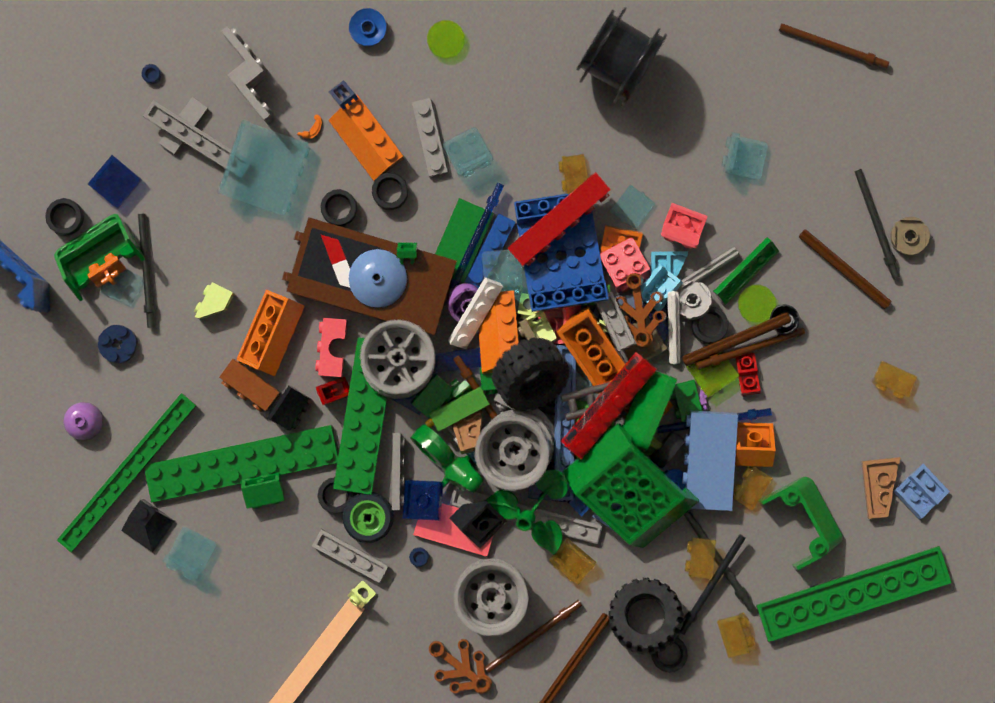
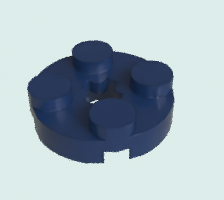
(106, 342)

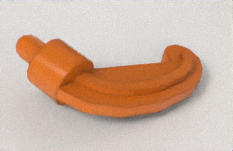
(314, 130)

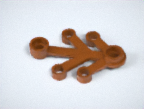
(640, 313)
(462, 669)

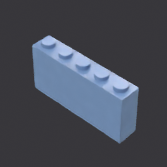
(711, 458)

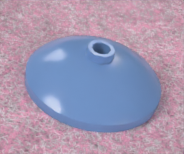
(391, 282)

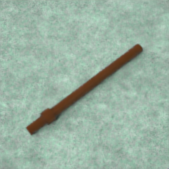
(868, 58)
(716, 360)
(466, 373)
(564, 614)

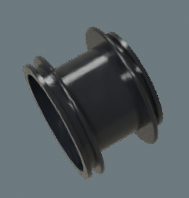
(620, 55)

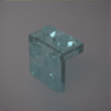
(468, 152)
(744, 156)
(503, 268)
(190, 553)

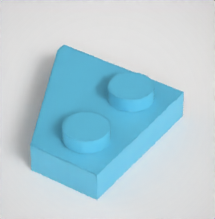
(670, 260)

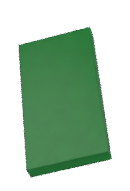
(459, 233)

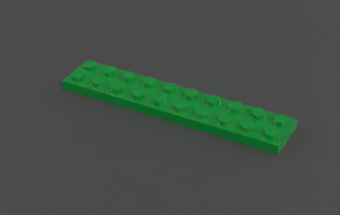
(241, 462)
(853, 593)

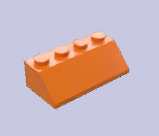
(366, 138)
(498, 330)
(270, 332)
(591, 347)

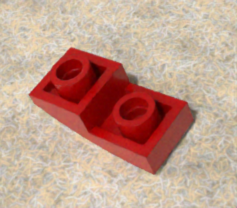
(748, 374)

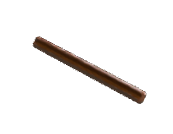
(845, 269)
(736, 339)
(576, 659)

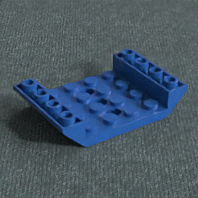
(567, 280)
(36, 292)

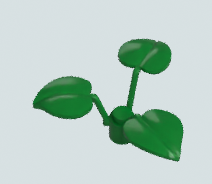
(544, 534)

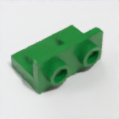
(686, 399)

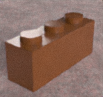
(249, 385)

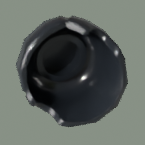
(795, 318)

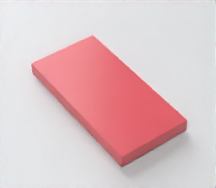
(448, 533)

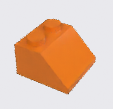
(755, 444)

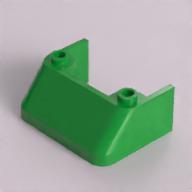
(92, 247)
(648, 409)
(805, 491)

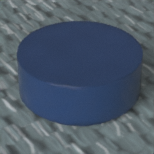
(151, 74)
(419, 557)

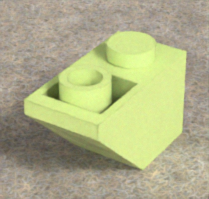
(215, 301)

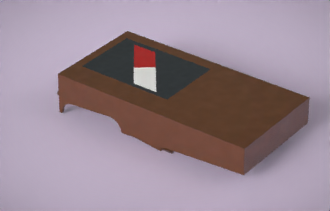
(325, 265)

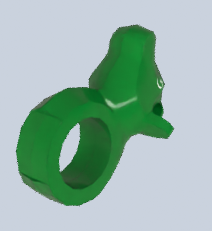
(456, 469)

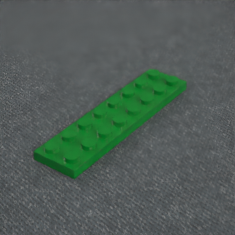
(360, 432)

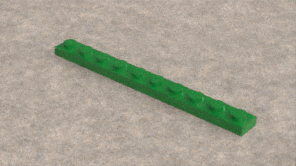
(126, 472)

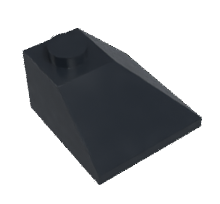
(478, 521)
(147, 525)

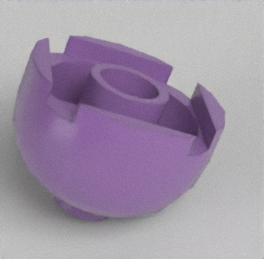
(459, 299)
(83, 421)

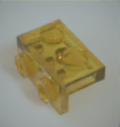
(572, 561)

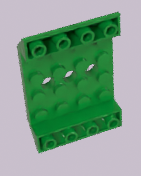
(617, 467)

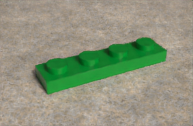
(746, 270)

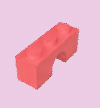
(331, 330)

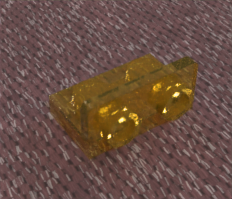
(574, 172)
(894, 379)
(752, 487)
(701, 557)
(736, 635)

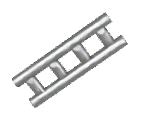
(589, 393)

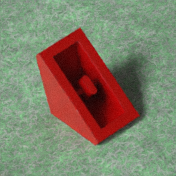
(333, 390)

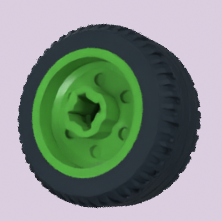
(381, 517)

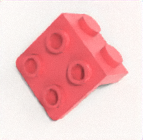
(683, 226)
(624, 260)

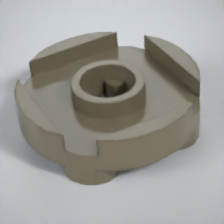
(916, 244)

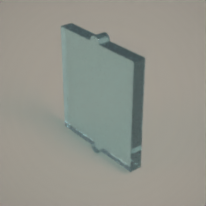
(632, 207)
(125, 289)

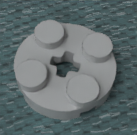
(702, 304)

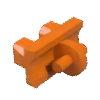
(107, 272)

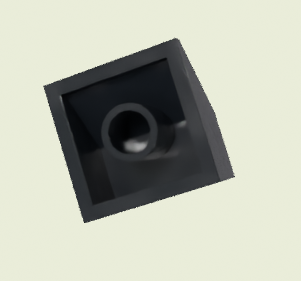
(289, 408)

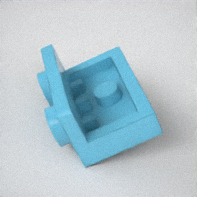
(661, 281)

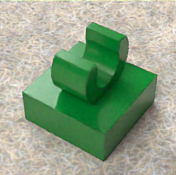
(406, 250)
(460, 389)

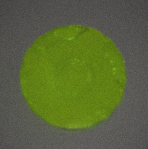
(445, 39)
(756, 303)

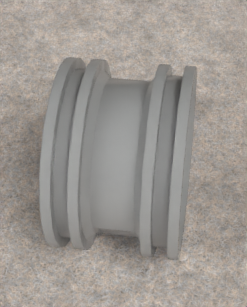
(411, 337)
(510, 476)
(504, 619)

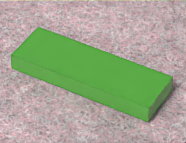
(459, 408)

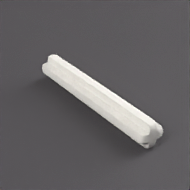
(673, 327)

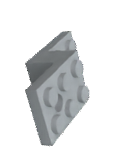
(248, 74)

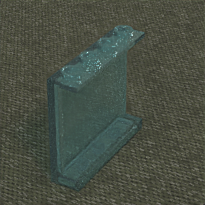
(263, 168)

